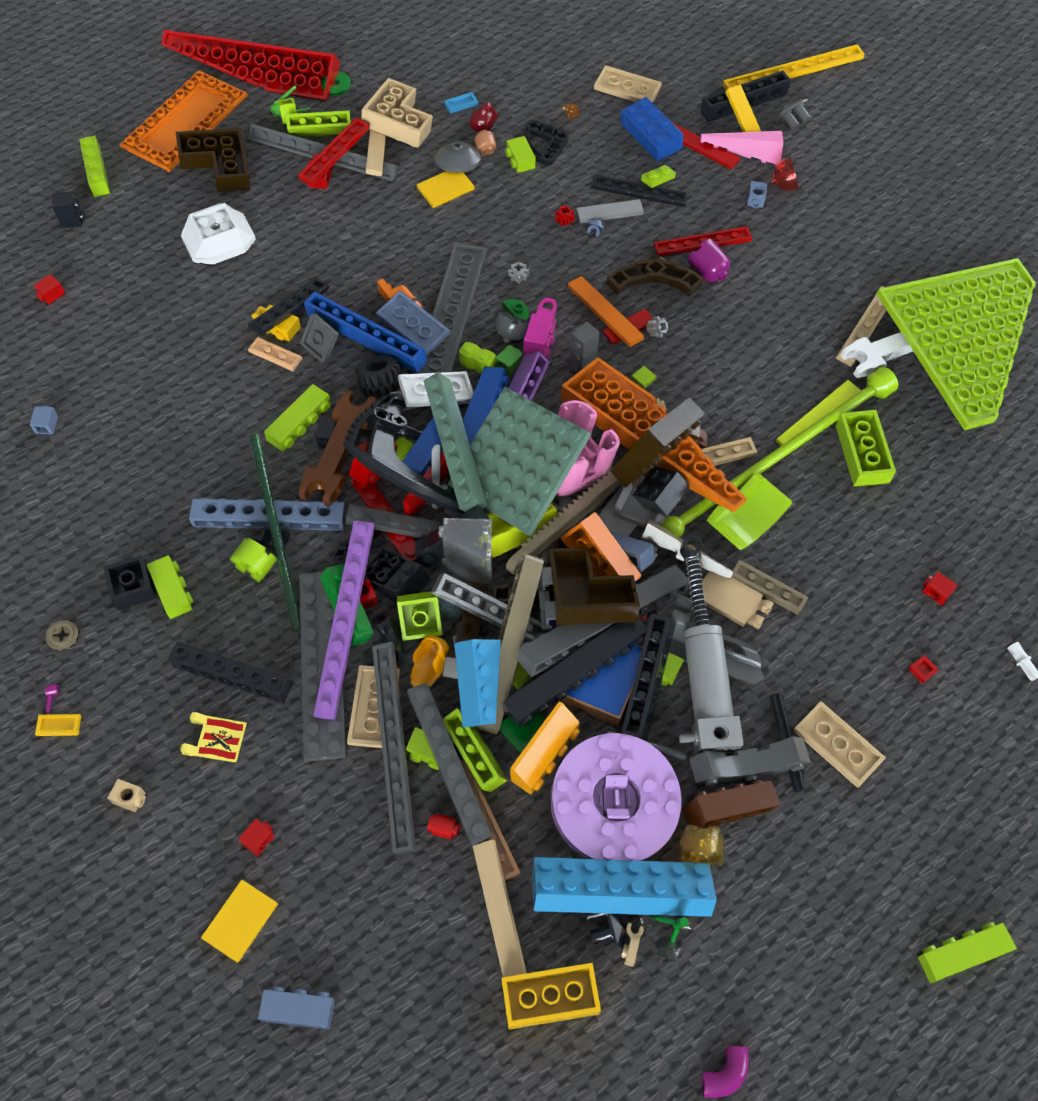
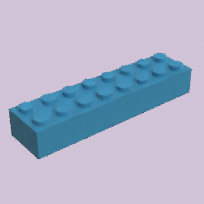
(622, 887)

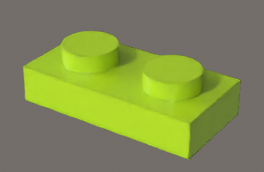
(658, 176)

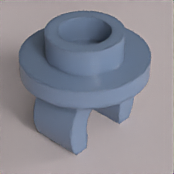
(595, 225)

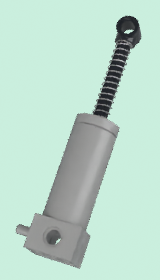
(707, 671)

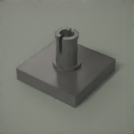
(319, 338)

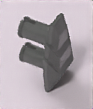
(794, 107)

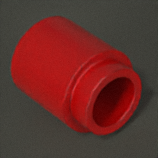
(443, 826)

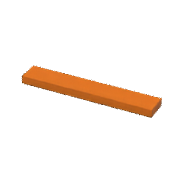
(605, 311)

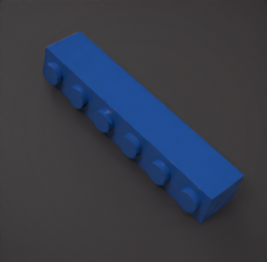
(484, 397)

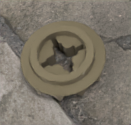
(56, 629)

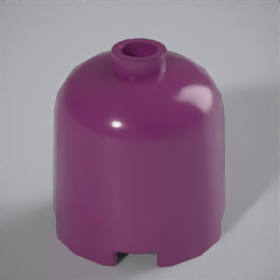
(710, 262)

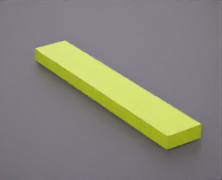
(834, 400)

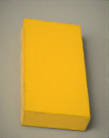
(58, 725)

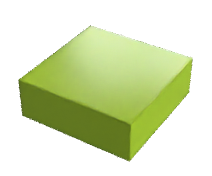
(643, 377)

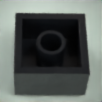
(661, 490)
(129, 582)

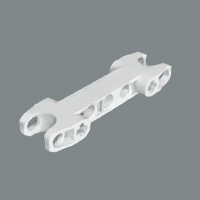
(875, 354)

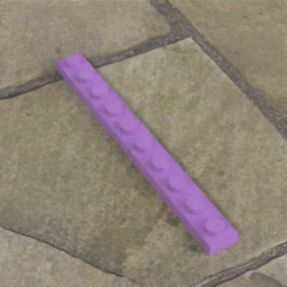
(344, 621)

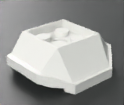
(216, 234)

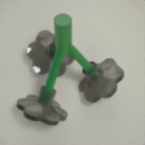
(669, 946)

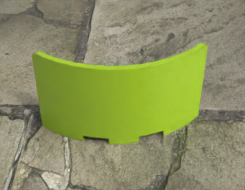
(759, 512)

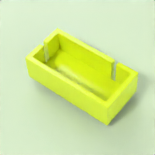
(508, 537)

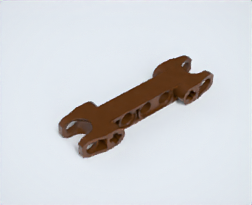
(327, 473)

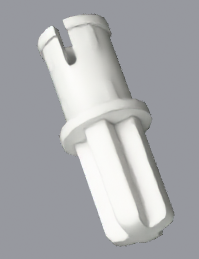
(1023, 660)

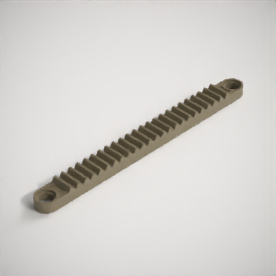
(566, 519)

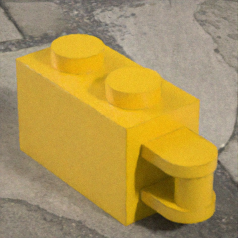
(285, 330)

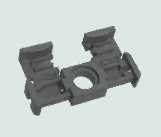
(547, 608)

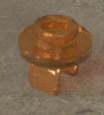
(572, 110)

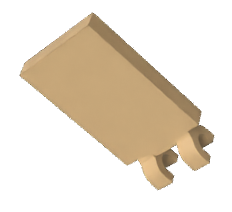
(734, 600)

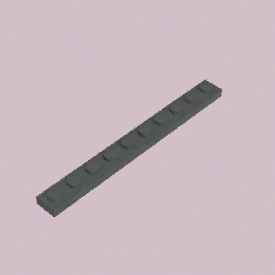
(308, 148)
(393, 749)

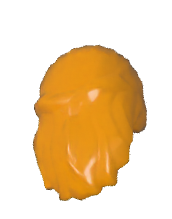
(428, 661)

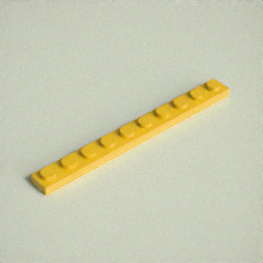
(803, 66)

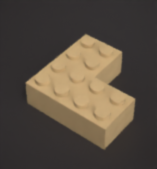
(392, 114)

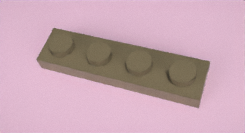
(770, 587)

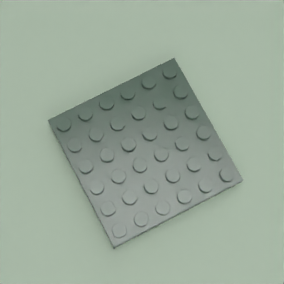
(524, 458)

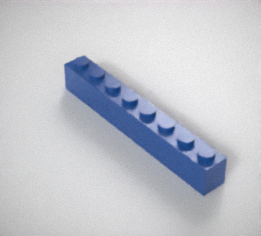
(367, 332)

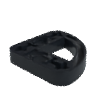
(555, 141)

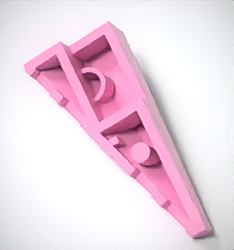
(761, 145)

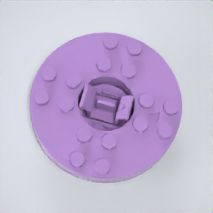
(615, 798)

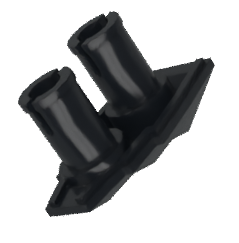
(614, 931)

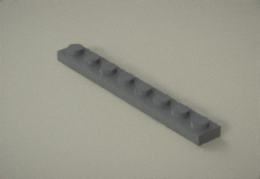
(449, 764)

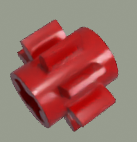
(564, 215)

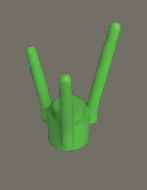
(274, 108)

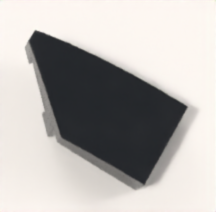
(265, 538)

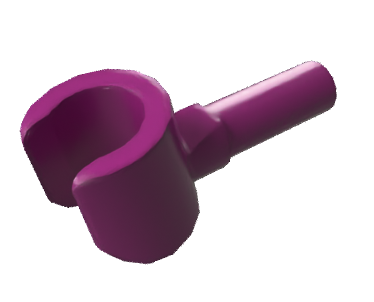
(50, 691)

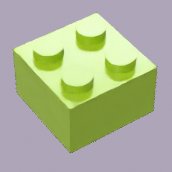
(419, 615)

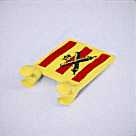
(218, 739)

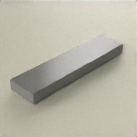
(610, 211)

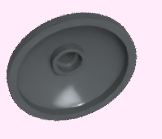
(457, 157)

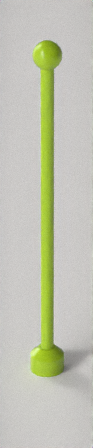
(879, 384)

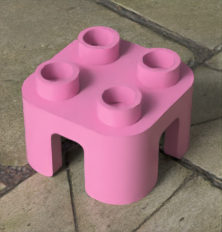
(593, 459)

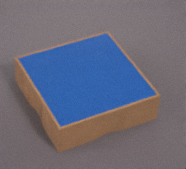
(609, 691)

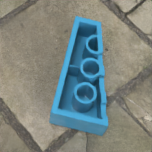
(478, 680)

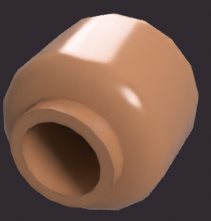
(485, 142)

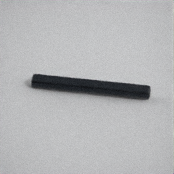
(785, 732)

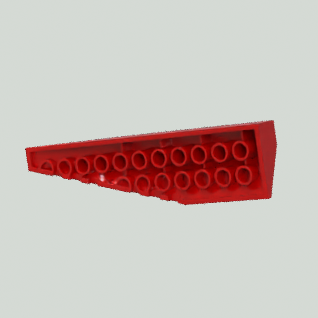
(260, 64)

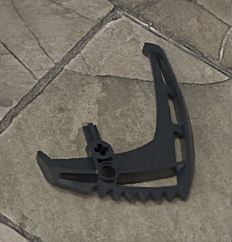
(381, 455)

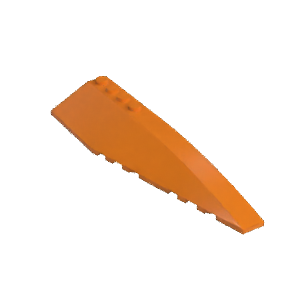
(631, 412)

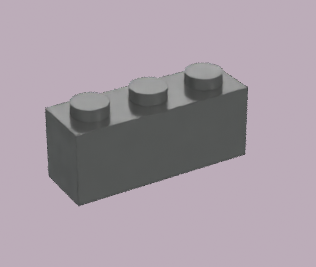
(583, 347)

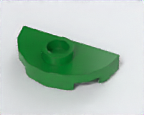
(516, 308)

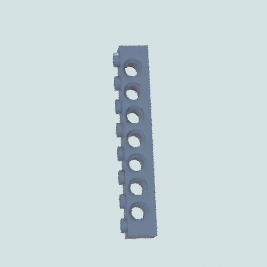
(258, 519)

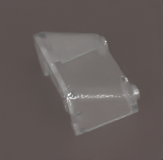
(468, 548)

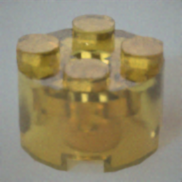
(702, 845)

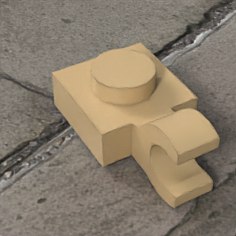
(630, 950)

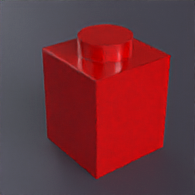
(48, 289)

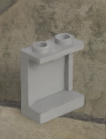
(632, 511)

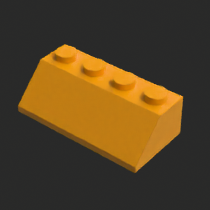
(544, 749)

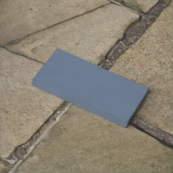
(413, 322)

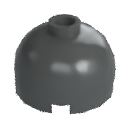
(511, 327)

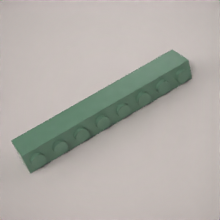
(454, 442)

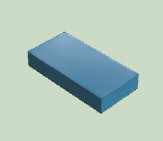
(461, 102)

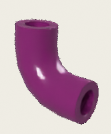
(730, 1077)

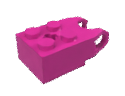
(541, 330)

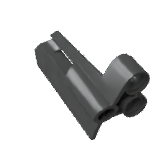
(739, 667)

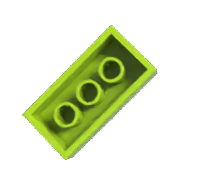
(865, 448)

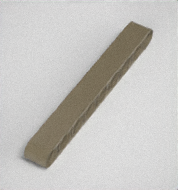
(514, 629)

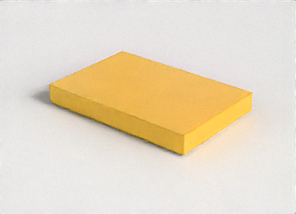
(444, 187)
(239, 921)

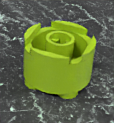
(253, 558)

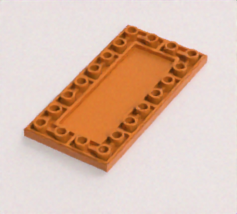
(193, 107)

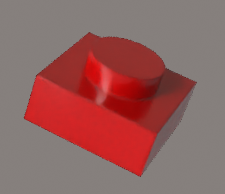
(923, 669)

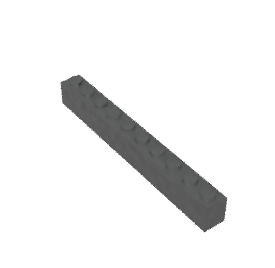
(566, 639)

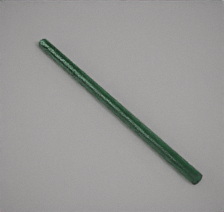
(275, 533)

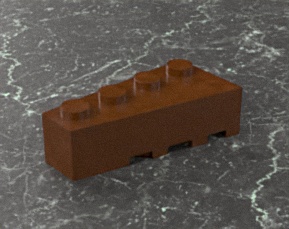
(731, 804)

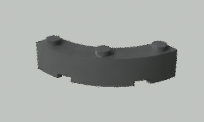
(750, 764)

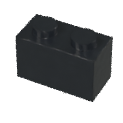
(67, 209)

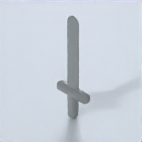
(435, 478)

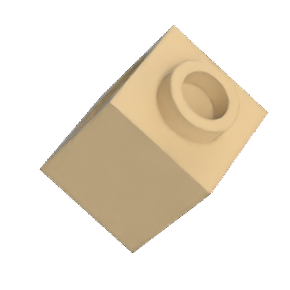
(121, 790)

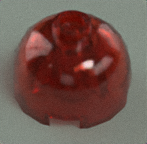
(785, 175)

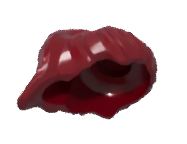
(483, 118)

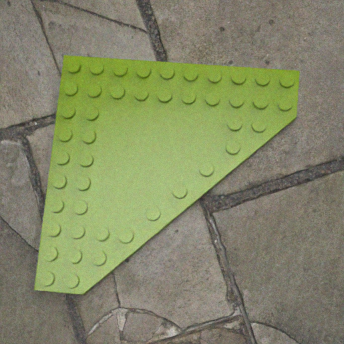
(965, 332)

